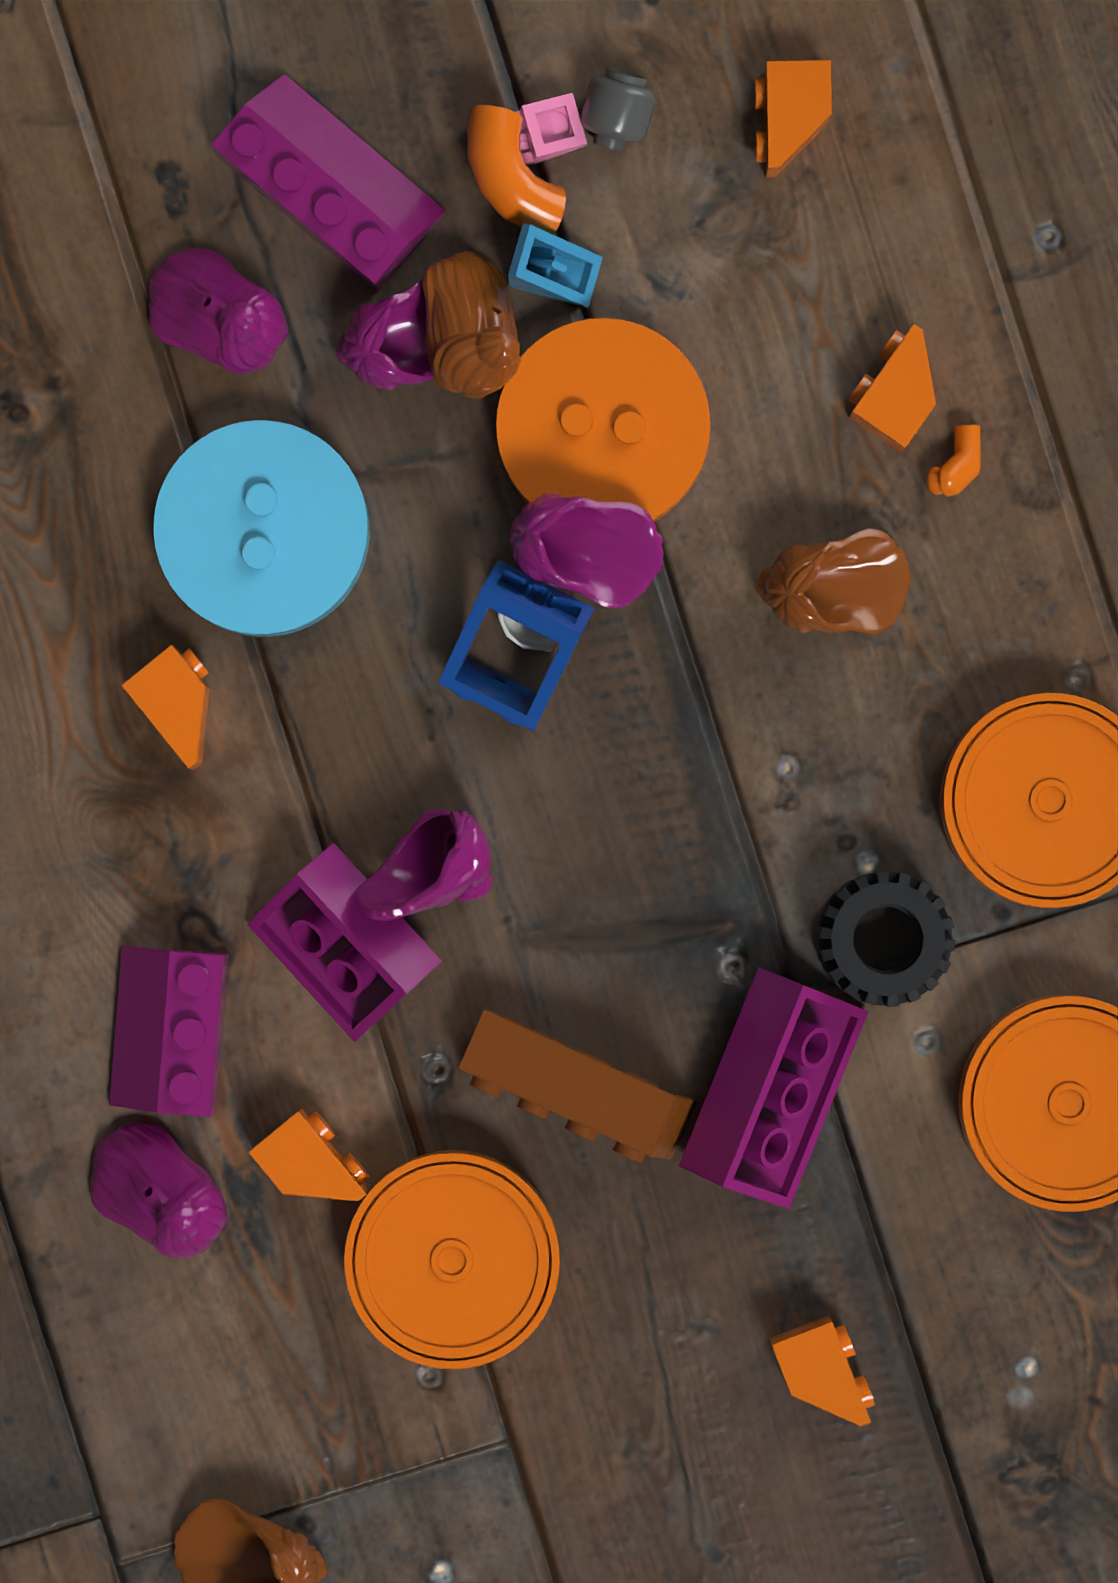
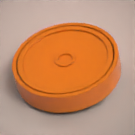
(604, 417)
(1036, 800)
(1046, 1102)
(452, 1259)

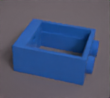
(553, 616)

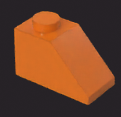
(175, 701)

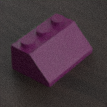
(335, 951)
(169, 1031)

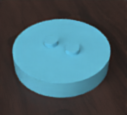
(261, 528)

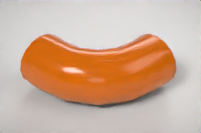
(502, 172)

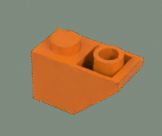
(795, 107)
(900, 395)
(306, 1163)
(818, 1369)

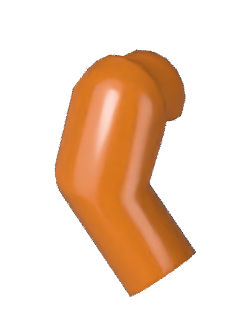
(960, 468)

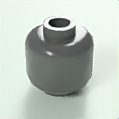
(618, 108)

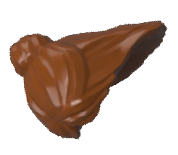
(470, 326)
(838, 584)
(238, 1547)

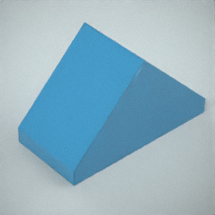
(553, 267)

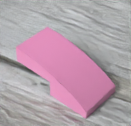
(550, 129)

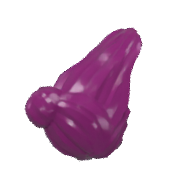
(215, 311)
(388, 341)
(588, 547)
(430, 867)
(156, 1191)

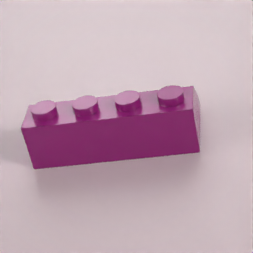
(327, 181)
(773, 1089)

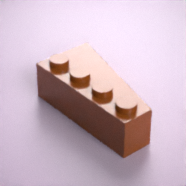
(575, 1087)

